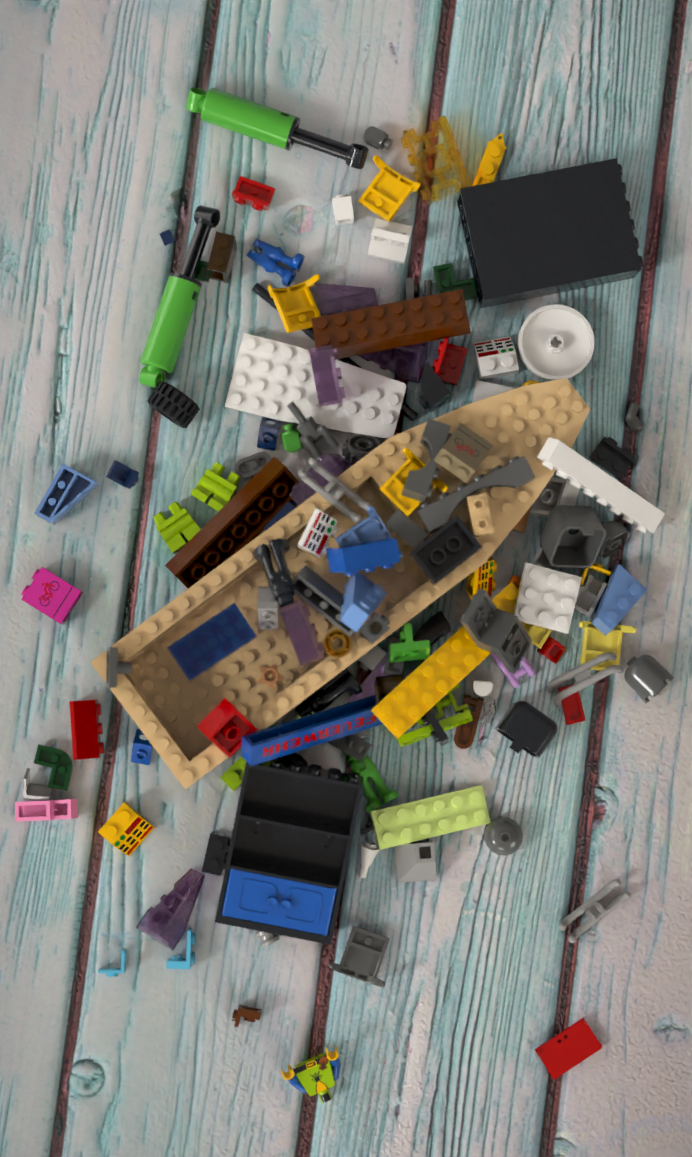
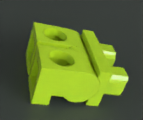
(214, 485)
(175, 526)

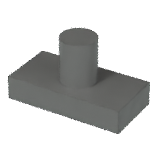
(114, 667)

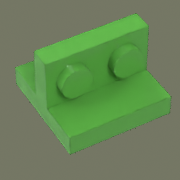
(407, 649)

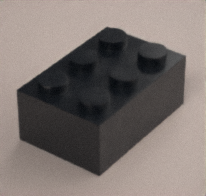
(445, 550)

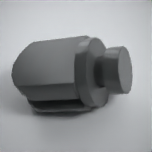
(377, 138)

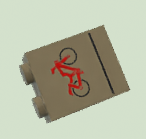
(463, 453)

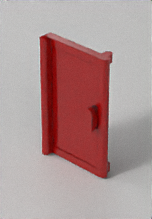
(564, 1053)

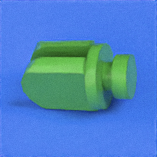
(291, 438)

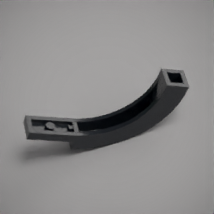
(431, 630)

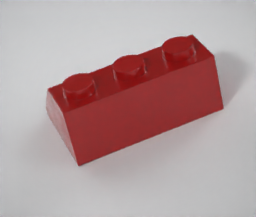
(86, 729)

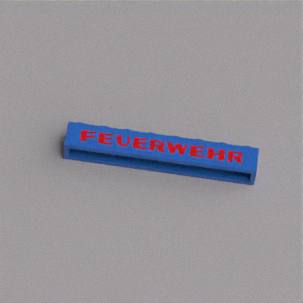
(309, 731)

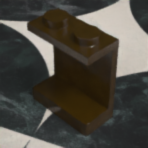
(222, 257)

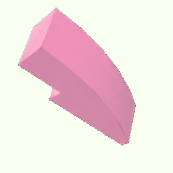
(46, 810)

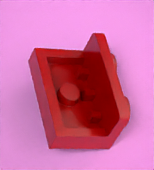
(253, 193)

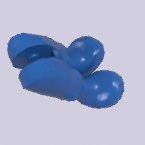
(269, 259)

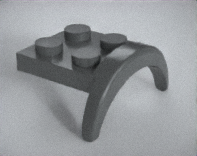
(363, 956)

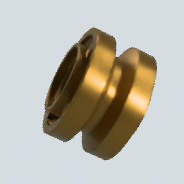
(337, 653)

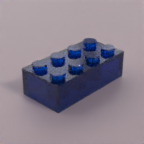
(212, 642)

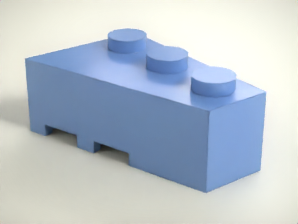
(64, 494)
(360, 600)
(617, 600)

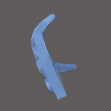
(367, 530)

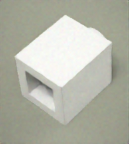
(342, 209)

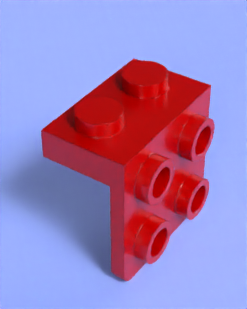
(450, 361)

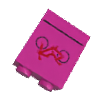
(51, 595)

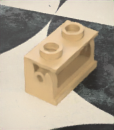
(479, 515)

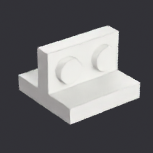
(389, 241)

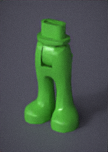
(368, 770)

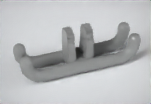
(334, 490)
(583, 676)
(593, 910)

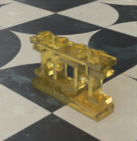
(450, 155)

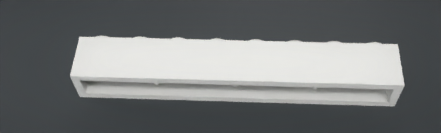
(600, 485)

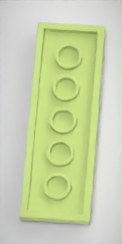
(430, 817)

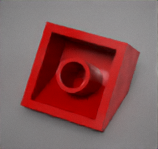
(226, 727)

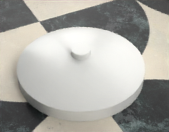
(555, 342)

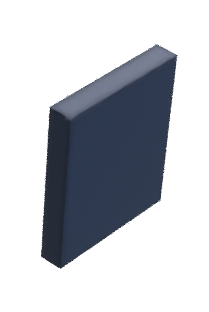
(167, 237)

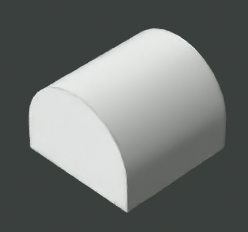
(482, 688)

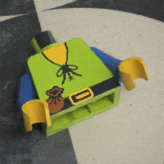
(315, 1074)

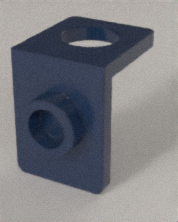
(268, 434)

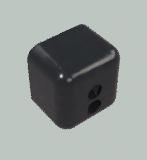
(527, 728)

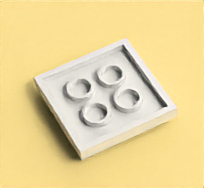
(546, 598)

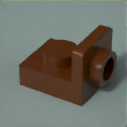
(249, 1013)

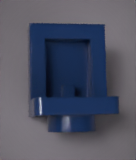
(123, 475)

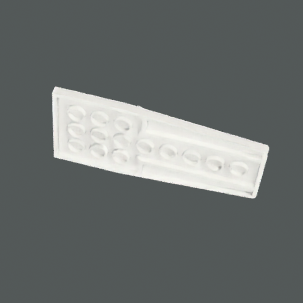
(277, 373)

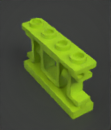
(446, 724)

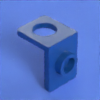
(141, 750)

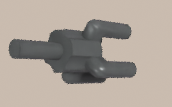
(312, 432)

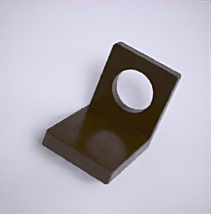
(385, 684)

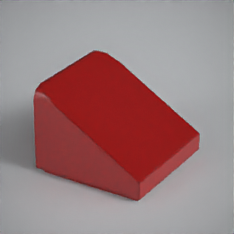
(552, 650)

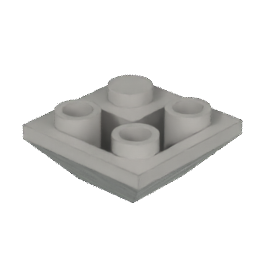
(415, 861)

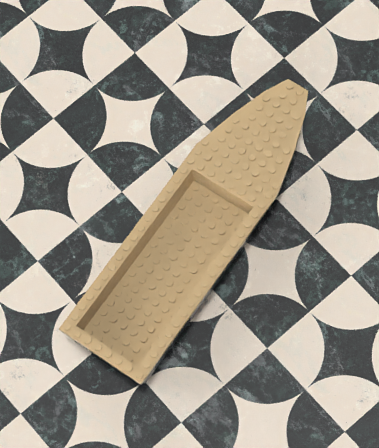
(171, 706)

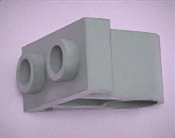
(267, 609)

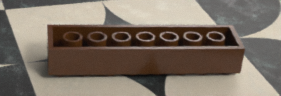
(393, 324)
(235, 523)

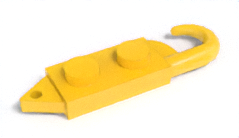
(490, 161)

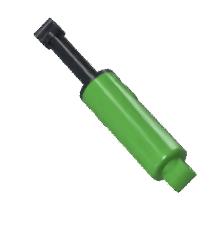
(267, 124)
(176, 306)

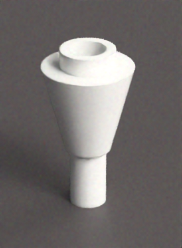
(368, 853)

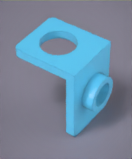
(113, 972)

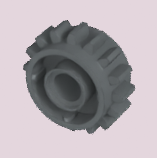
(358, 447)

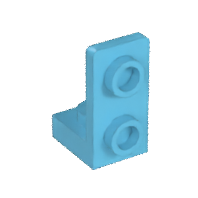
(177, 961)

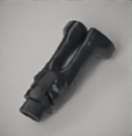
(280, 581)
(324, 697)

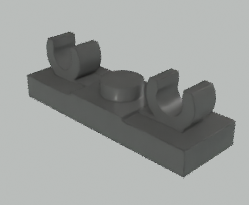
(353, 746)

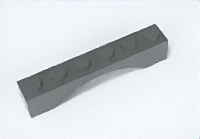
(512, 475)

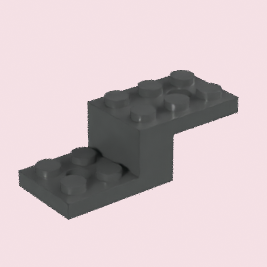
(496, 630)

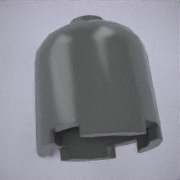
(646, 676)

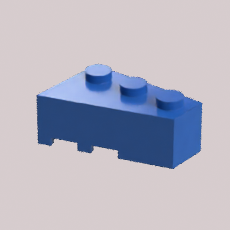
(363, 556)

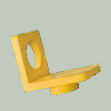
(595, 567)

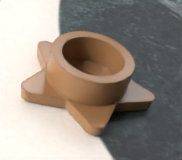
(275, 675)

